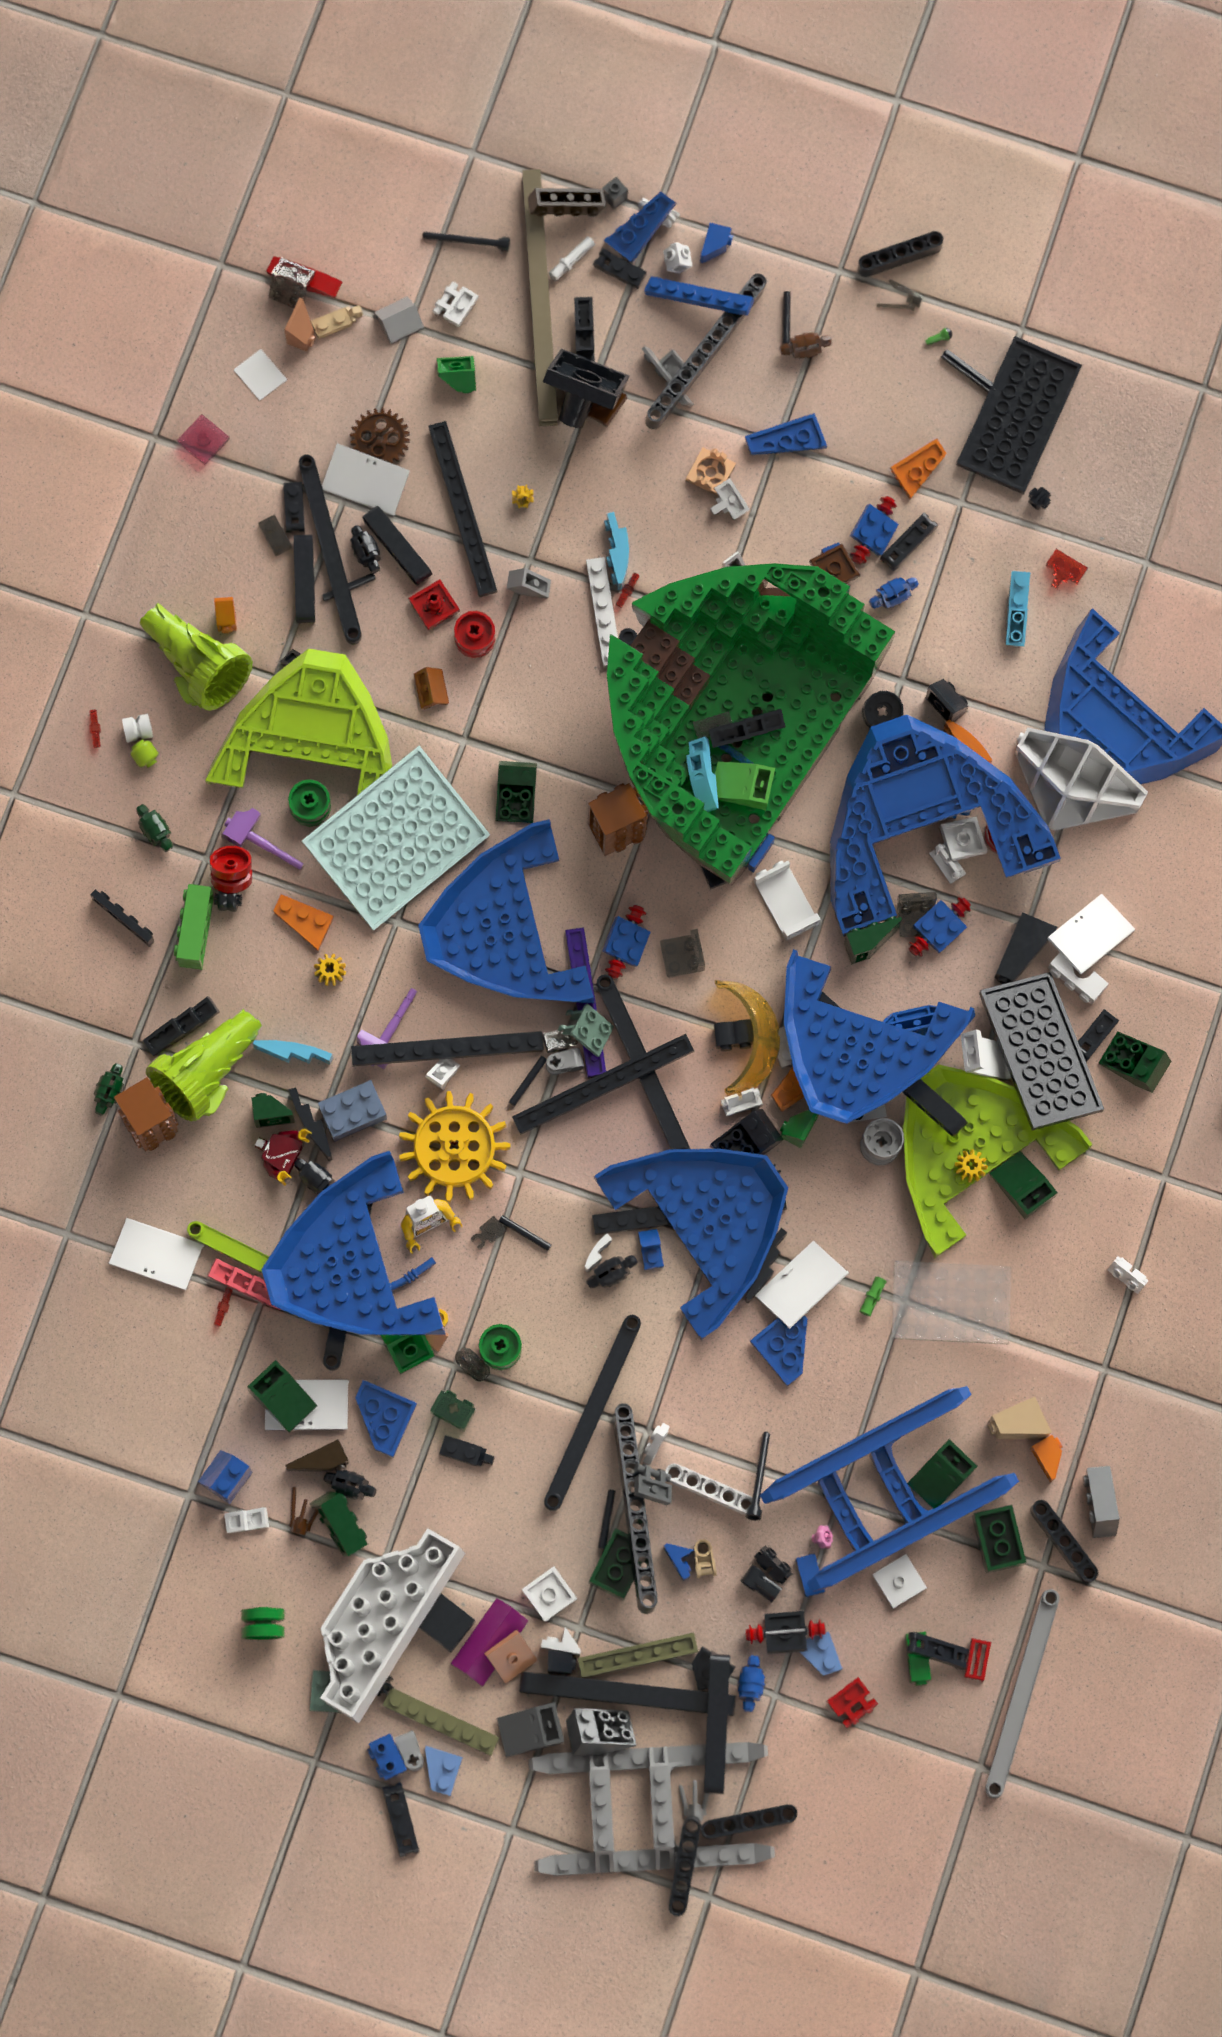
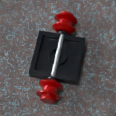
(785, 1632)

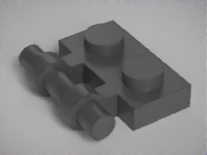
(652, 1489)

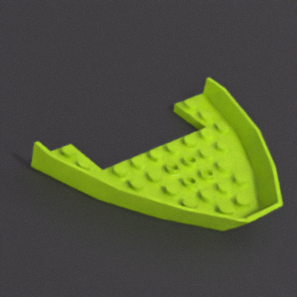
(309, 713)
(994, 1128)

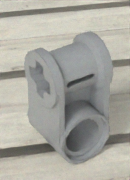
(567, 1061)
(409, 1747)

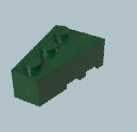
(340, 1522)

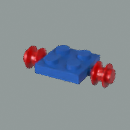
(873, 530)
(940, 926)
(626, 941)

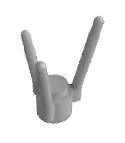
(694, 1809)

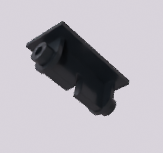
(769, 1558)

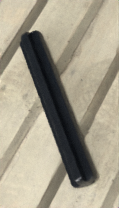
(967, 370)

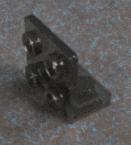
(289, 282)
(912, 908)
(683, 954)

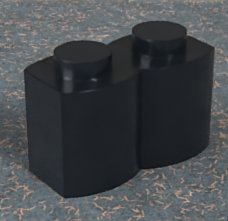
(733, 1034)

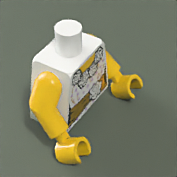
(424, 1216)

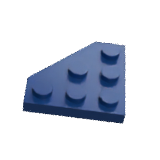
(783, 1348)
(384, 1416)

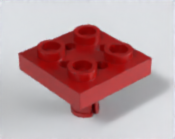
(431, 598)

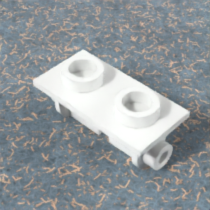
(951, 869)
(735, 1104)
(1120, 1269)

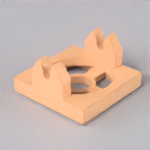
(705, 483)

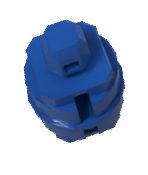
(893, 592)
(751, 1683)

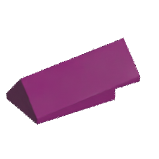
(494, 1627)

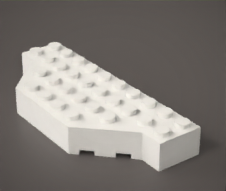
(380, 1617)

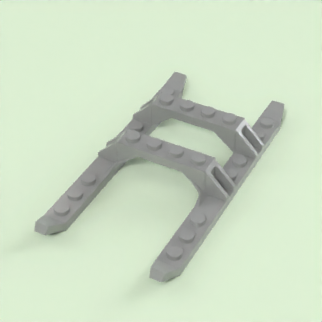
(664, 1855)

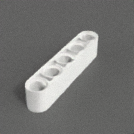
(703, 1481)

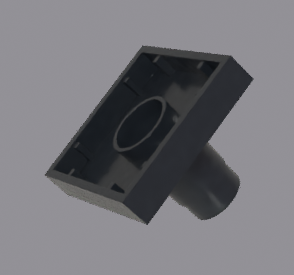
(584, 384)

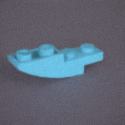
(619, 555)
(1017, 608)
(701, 775)

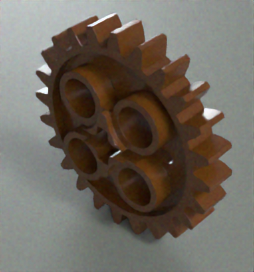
(368, 425)

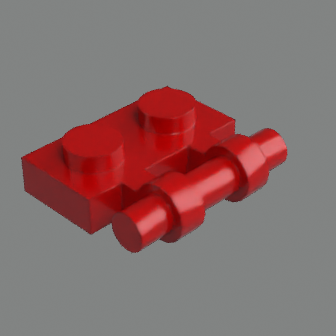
(847, 1698)

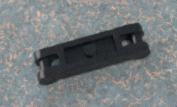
(908, 541)
(937, 1650)
(401, 1819)

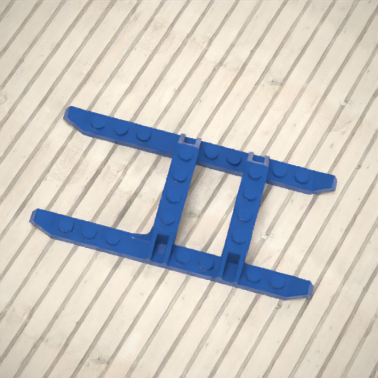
(918, 1521)

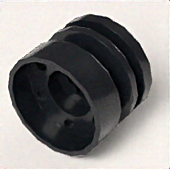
(879, 700)

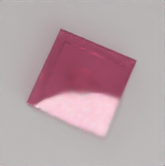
(203, 439)

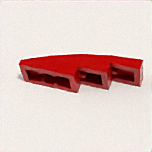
(321, 283)

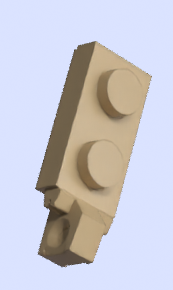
(336, 321)

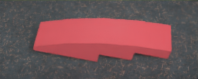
(240, 1281)

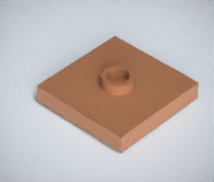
(511, 1656)

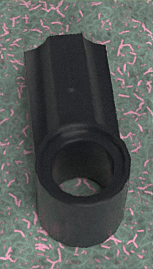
(758, 1582)

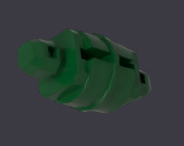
(154, 827)
(103, 1087)

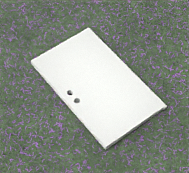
(363, 482)
(1093, 936)
(163, 1254)
(804, 1286)
(331, 1410)

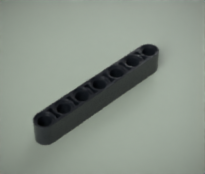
(716, 1724)

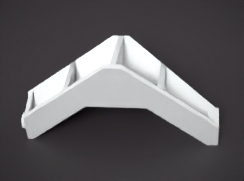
(1075, 780)

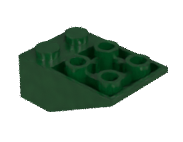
(516, 791)
(866, 942)
(1135, 1061)
(1023, 1184)
(281, 1396)
(942, 1474)

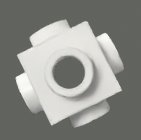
(677, 258)

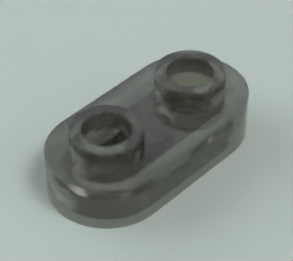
(472, 1364)

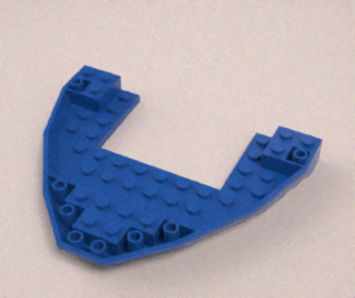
(911, 779)

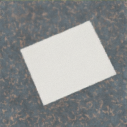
(260, 374)

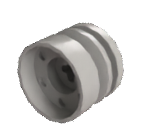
(889, 1134)

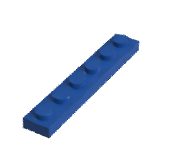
(699, 296)

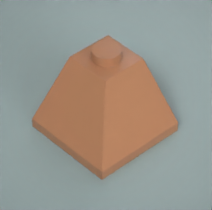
(299, 328)

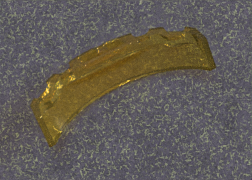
(766, 1037)

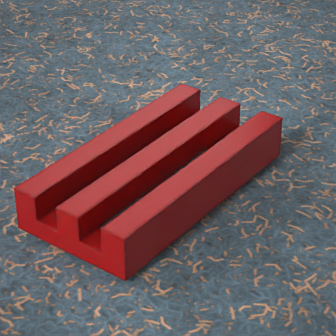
(974, 1676)

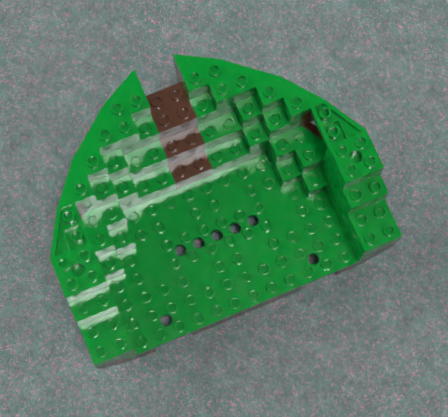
(718, 649)

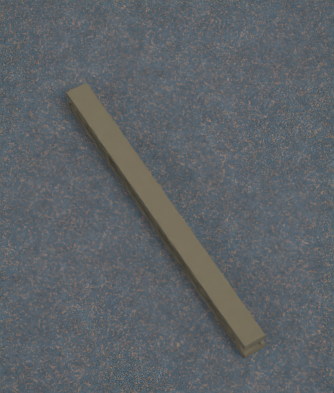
(539, 302)

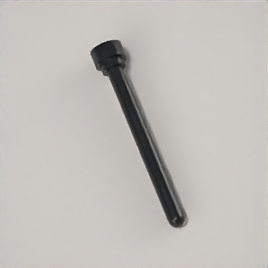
(502, 243)
(754, 1510)

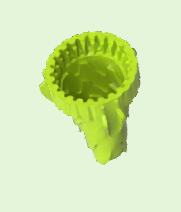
(208, 670)
(193, 1074)

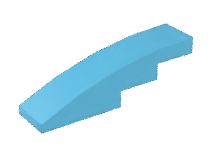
(285, 1050)

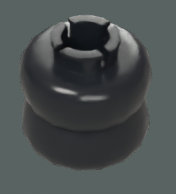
(227, 901)

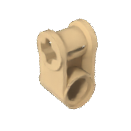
(704, 1560)

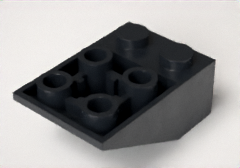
(750, 1135)

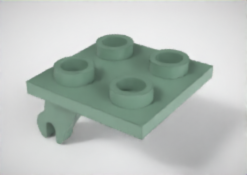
(590, 1030)

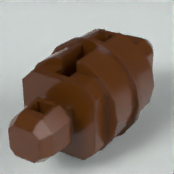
(805, 345)

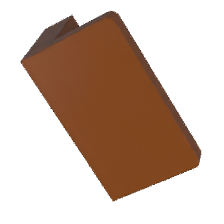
(431, 687)

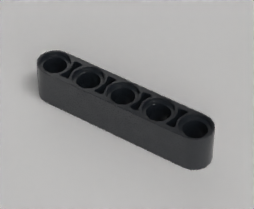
(905, 247)
(397, 545)
(304, 579)
(1062, 1531)
(757, 1815)
(684, 1875)

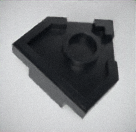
(701, 1668)

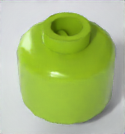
(144, 753)

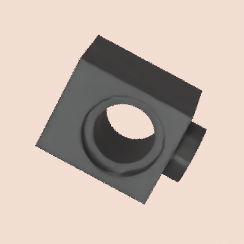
(615, 193)

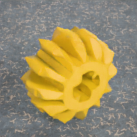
(330, 962)
(976, 1161)

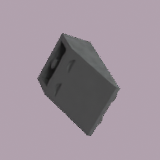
(530, 1729)
(599, 1731)

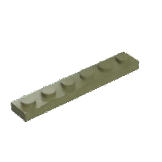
(637, 1655)
(441, 1721)

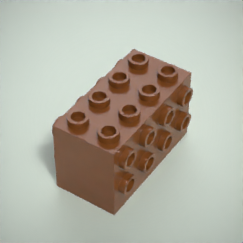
(617, 819)
(146, 1115)

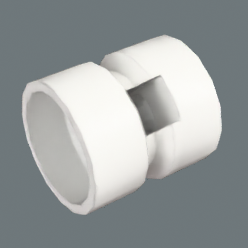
(137, 728)

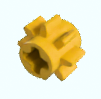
(522, 496)

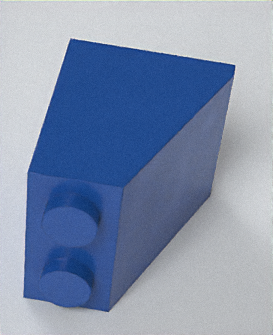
(225, 1476)

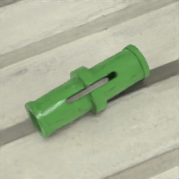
(872, 1296)

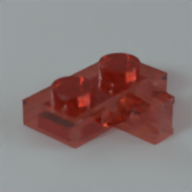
(1065, 568)

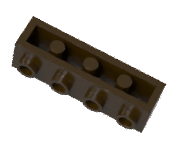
(566, 202)

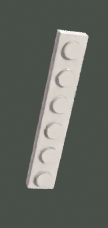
(602, 604)

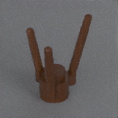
(300, 1524)

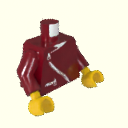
(282, 1152)

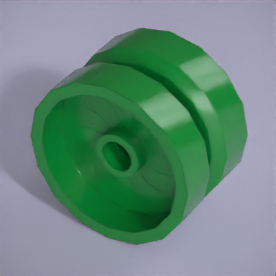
(312, 813)
(500, 1335)
(262, 1623)

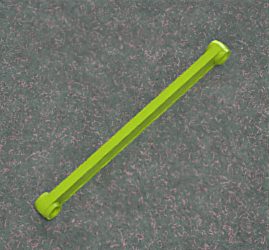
(228, 1246)

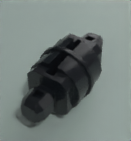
(362, 551)
(314, 1175)
(609, 1268)
(351, 1480)

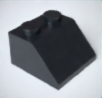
(946, 700)

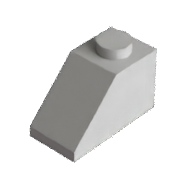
(528, 583)

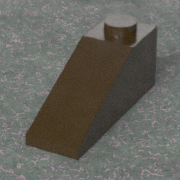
(326, 1458)

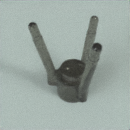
(914, 298)

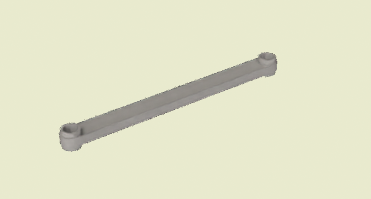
(1022, 1693)

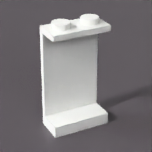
(786, 900)
(983, 1056)

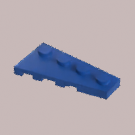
(639, 229)
(788, 437)

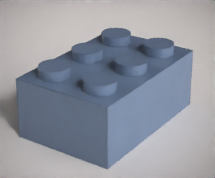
(352, 1111)

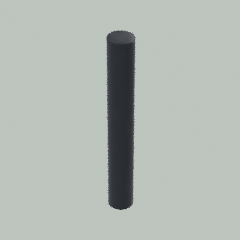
(786, 316)
(352, 585)
(528, 1080)
(525, 1233)
(606, 1519)

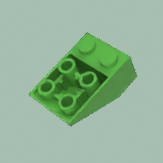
(744, 783)

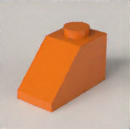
(225, 614)
(1048, 1455)

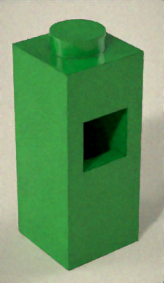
(918, 1666)

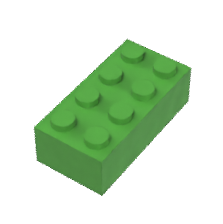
(194, 927)

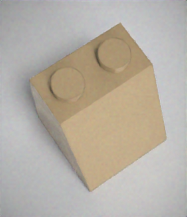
(1020, 1422)

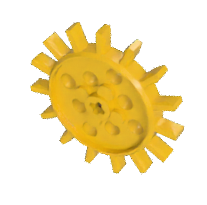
(464, 1118)

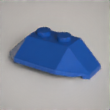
(913, 1019)

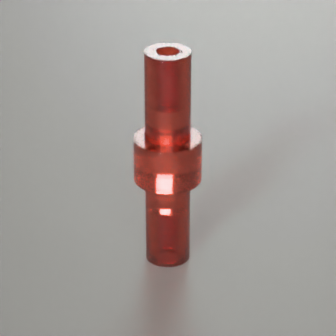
(627, 589)
(95, 728)
(223, 1307)

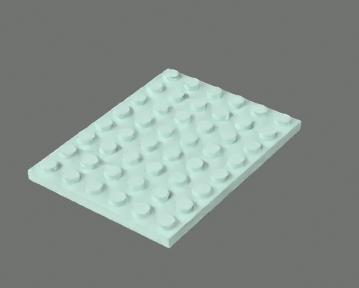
(395, 837)

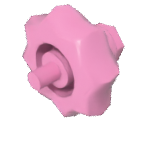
(823, 1537)

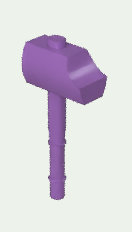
(240, 829)
(365, 1038)

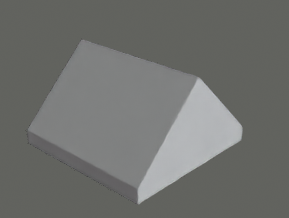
(399, 319)

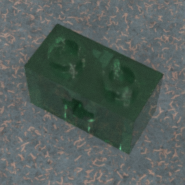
(458, 1419)

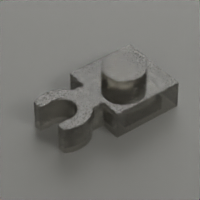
(557, 1041)
(490, 1231)

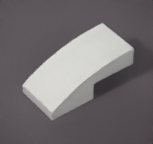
(594, 1257)
(246, 1520)

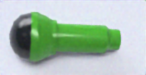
(945, 334)

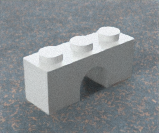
(1088, 988)

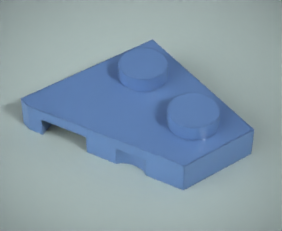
(822, 1654)
(442, 1769)

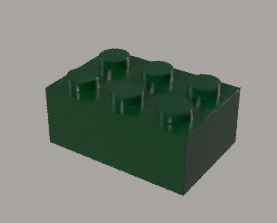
(999, 1539)
(614, 1569)

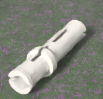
(565, 264)

